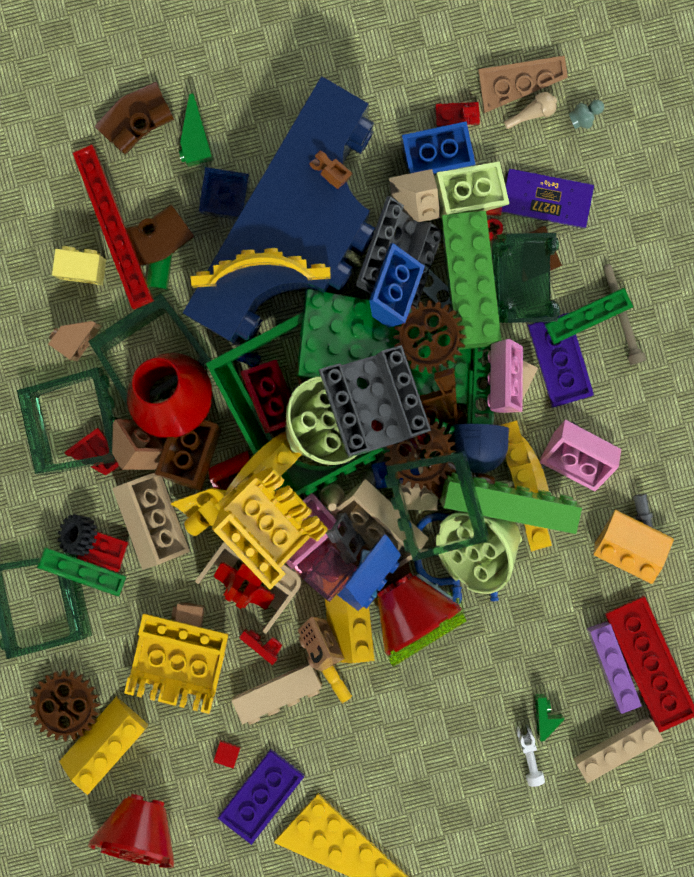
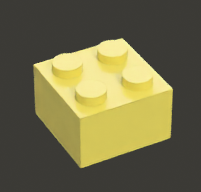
(79, 266)

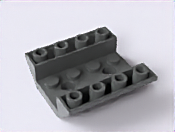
(413, 237)
(388, 398)

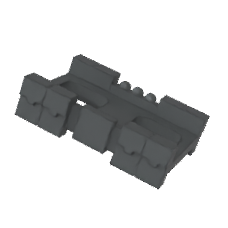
(342, 542)

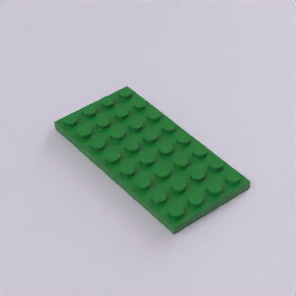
(344, 331)

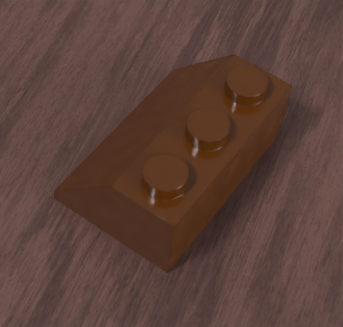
(188, 457)

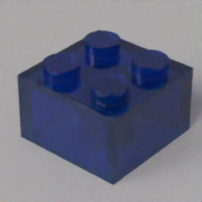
(224, 193)

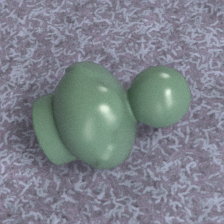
(584, 116)

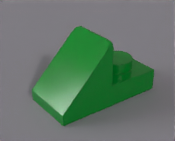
(545, 723)

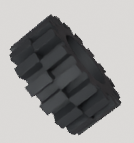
(78, 544)

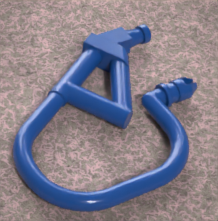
(442, 581)

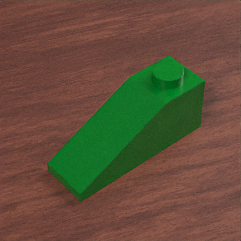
(193, 139)

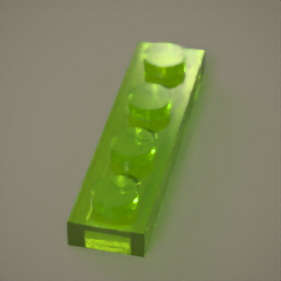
(444, 628)

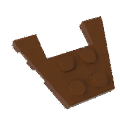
(442, 403)

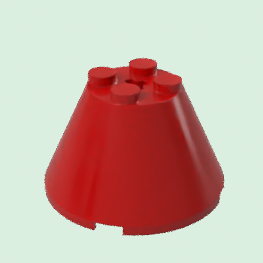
(411, 611)
(136, 833)

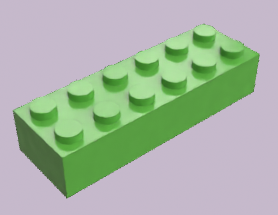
(471, 277)
(516, 504)

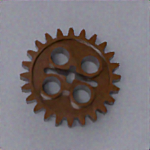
(439, 355)
(437, 442)
(77, 691)

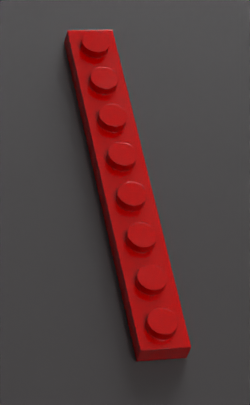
(113, 227)

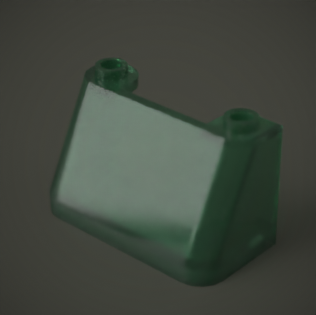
(523, 277)

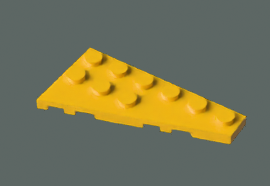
(333, 841)

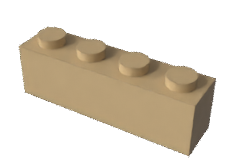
(276, 693)
(618, 749)

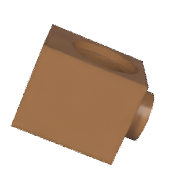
(189, 613)

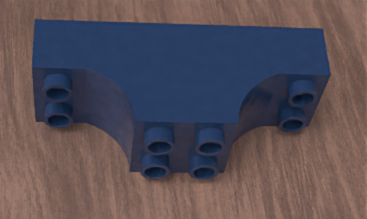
(296, 214)

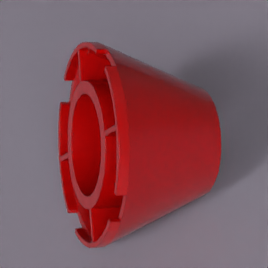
(180, 412)

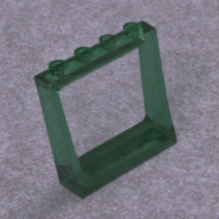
(130, 325)
(36, 428)
(470, 496)
(74, 607)

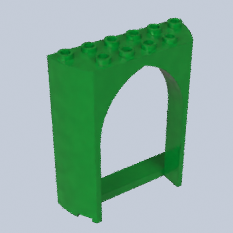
(300, 476)

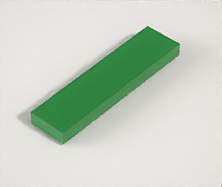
(589, 315)
(81, 572)

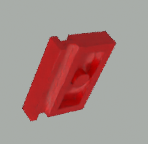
(107, 552)

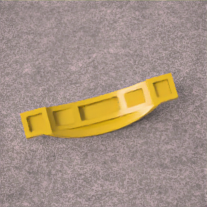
(250, 258)
(273, 454)
(526, 472)

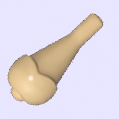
(542, 105)
(331, 495)

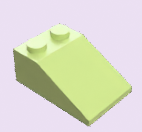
(471, 189)

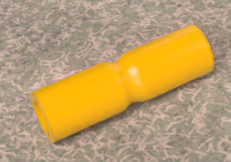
(337, 684)

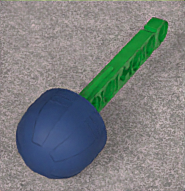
(480, 438)

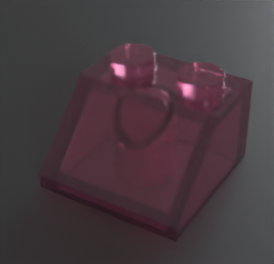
(325, 570)

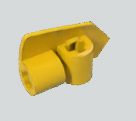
(200, 509)

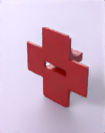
(233, 580)

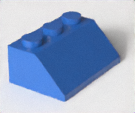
(438, 149)
(395, 287)
(371, 574)

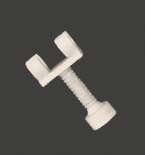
(528, 746)

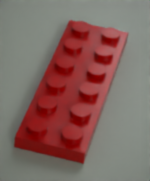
(651, 664)

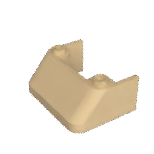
(283, 589)

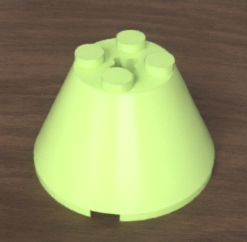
(312, 425)
(485, 565)

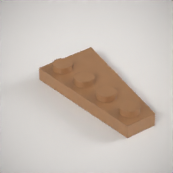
(512, 81)

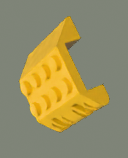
(266, 525)
(177, 661)

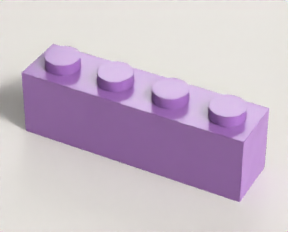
(613, 667)

